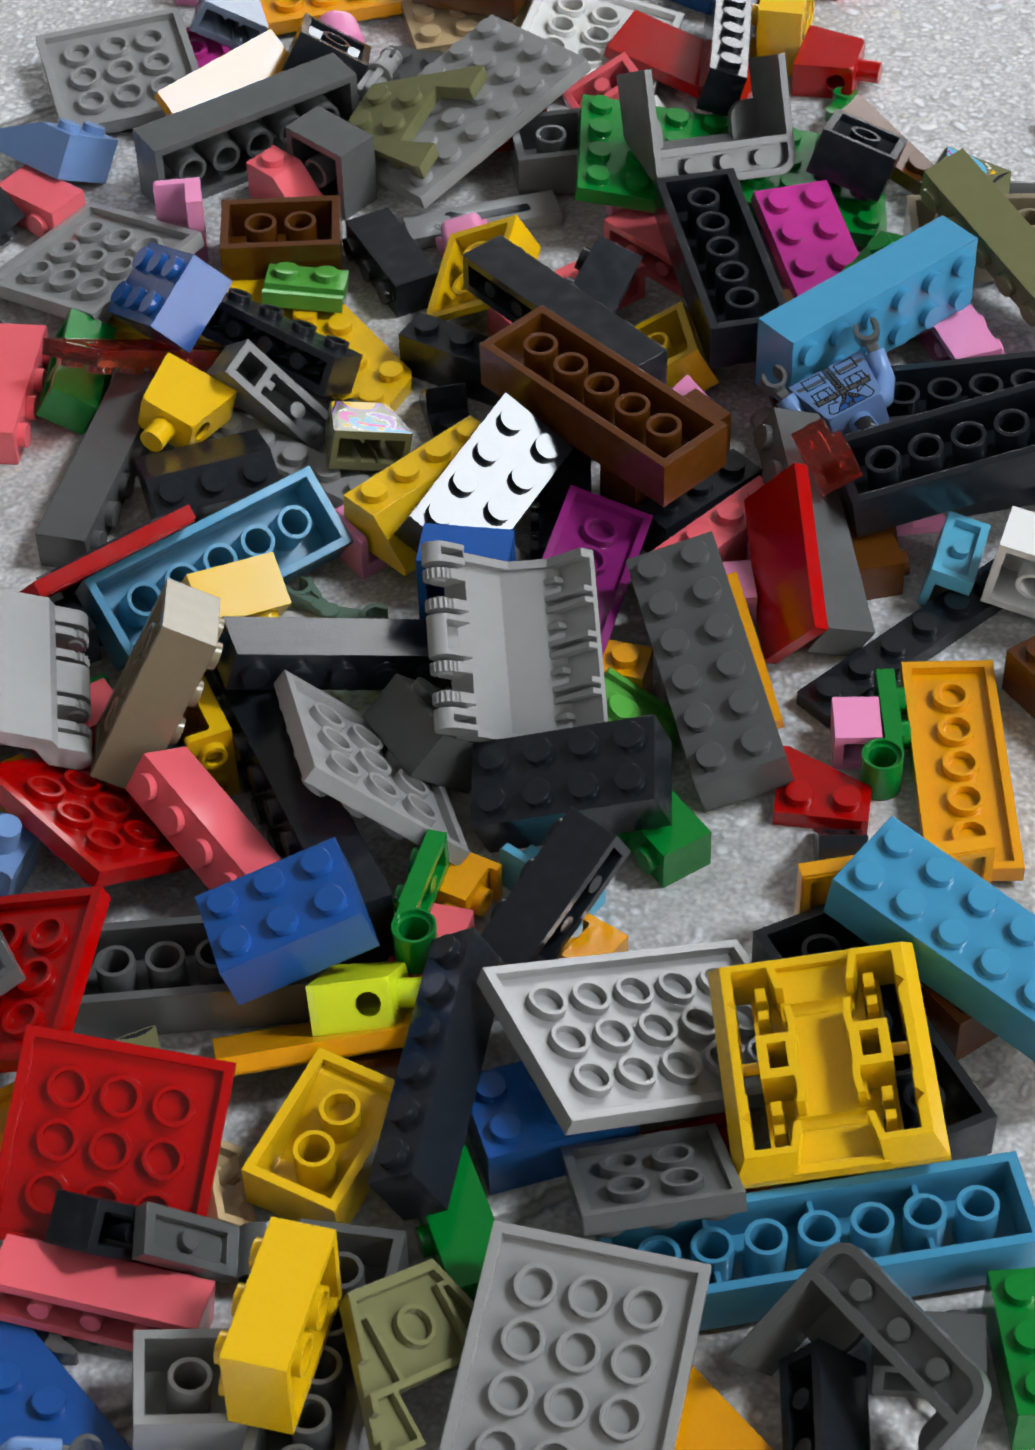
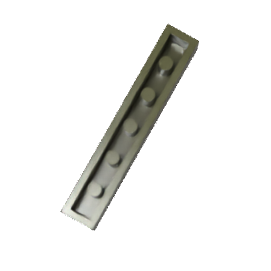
(1005, 238)

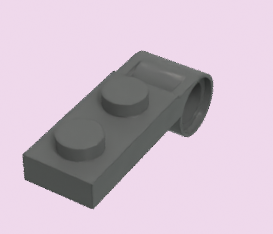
(194, 1243)

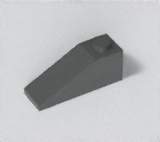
(270, 394)

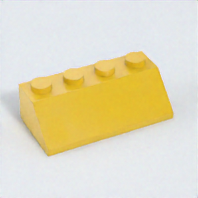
(388, 497)

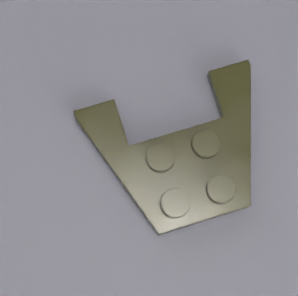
(400, 107)
(398, 1339)

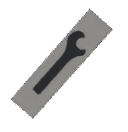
(533, 209)

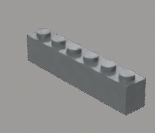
(97, 477)
(843, 589)

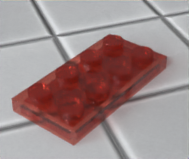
(127, 354)

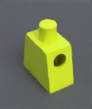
(360, 997)

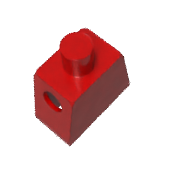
(831, 61)

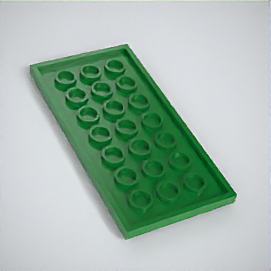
(614, 177)

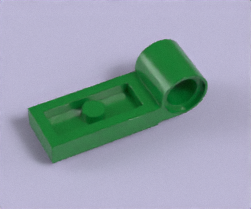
(884, 757)
(413, 901)

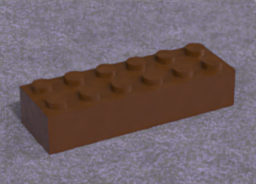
(604, 405)

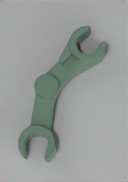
(311, 600)

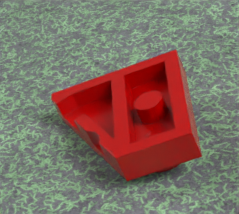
(821, 797)

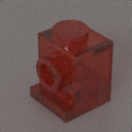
(826, 455)

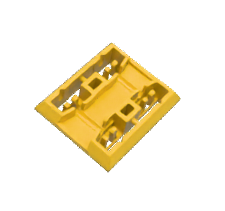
(827, 1065)

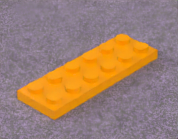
(962, 758)

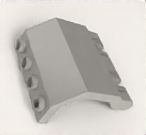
(513, 643)
(45, 679)

